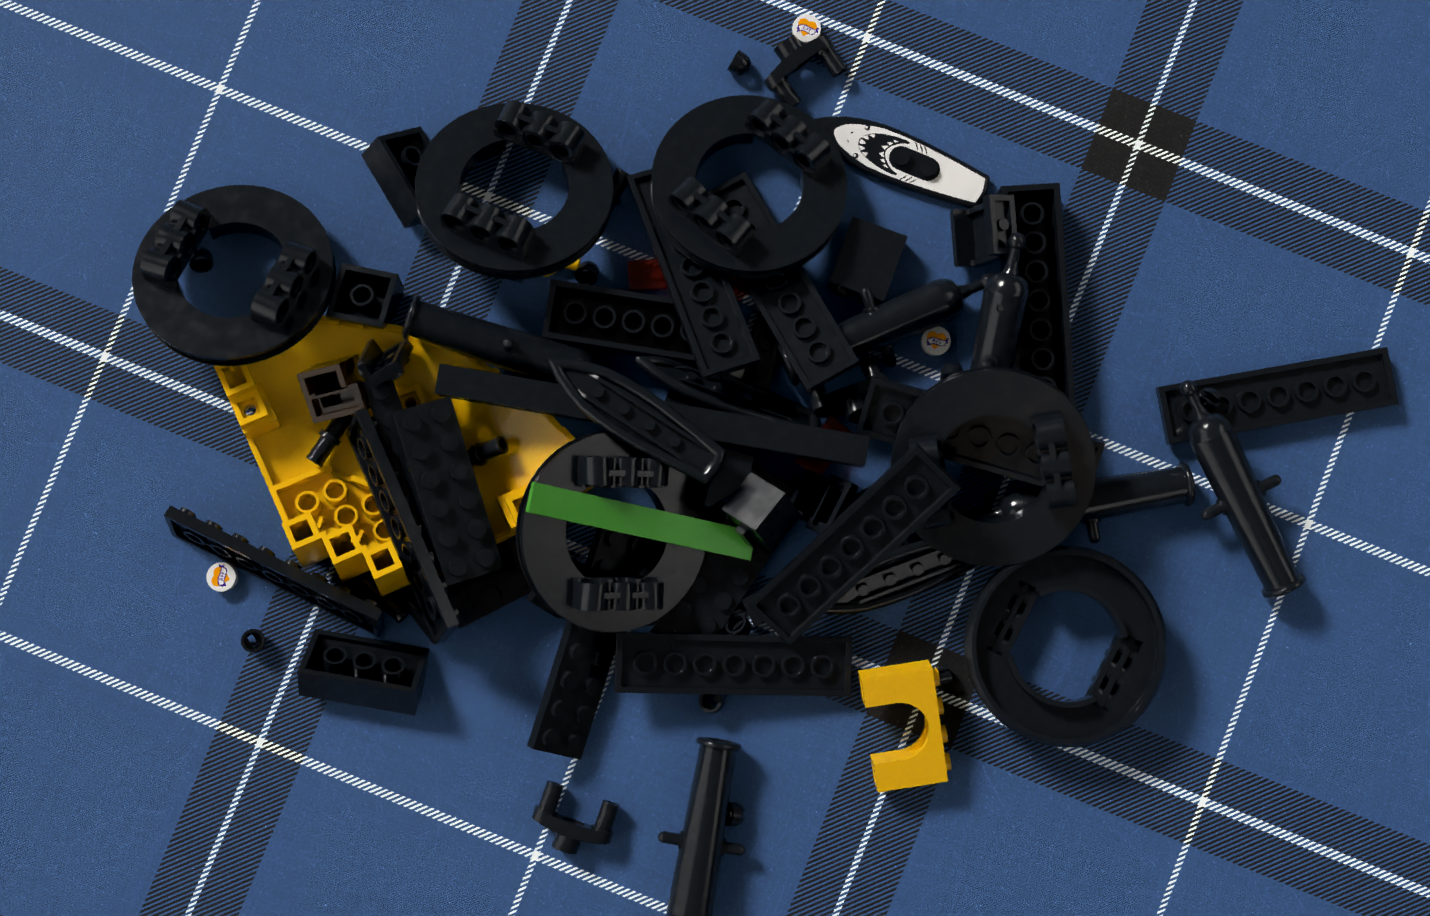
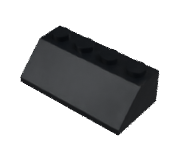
(363, 672)

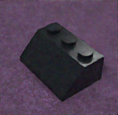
(394, 165)

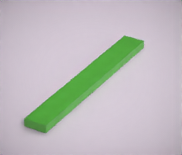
(636, 520)

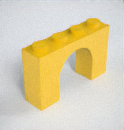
(925, 759)

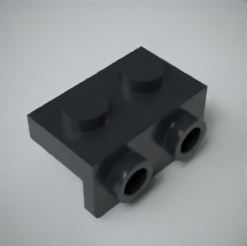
(381, 366)

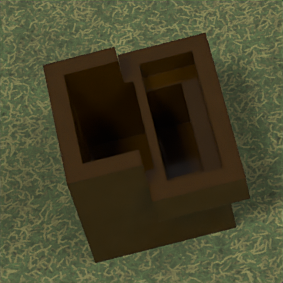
(333, 389)

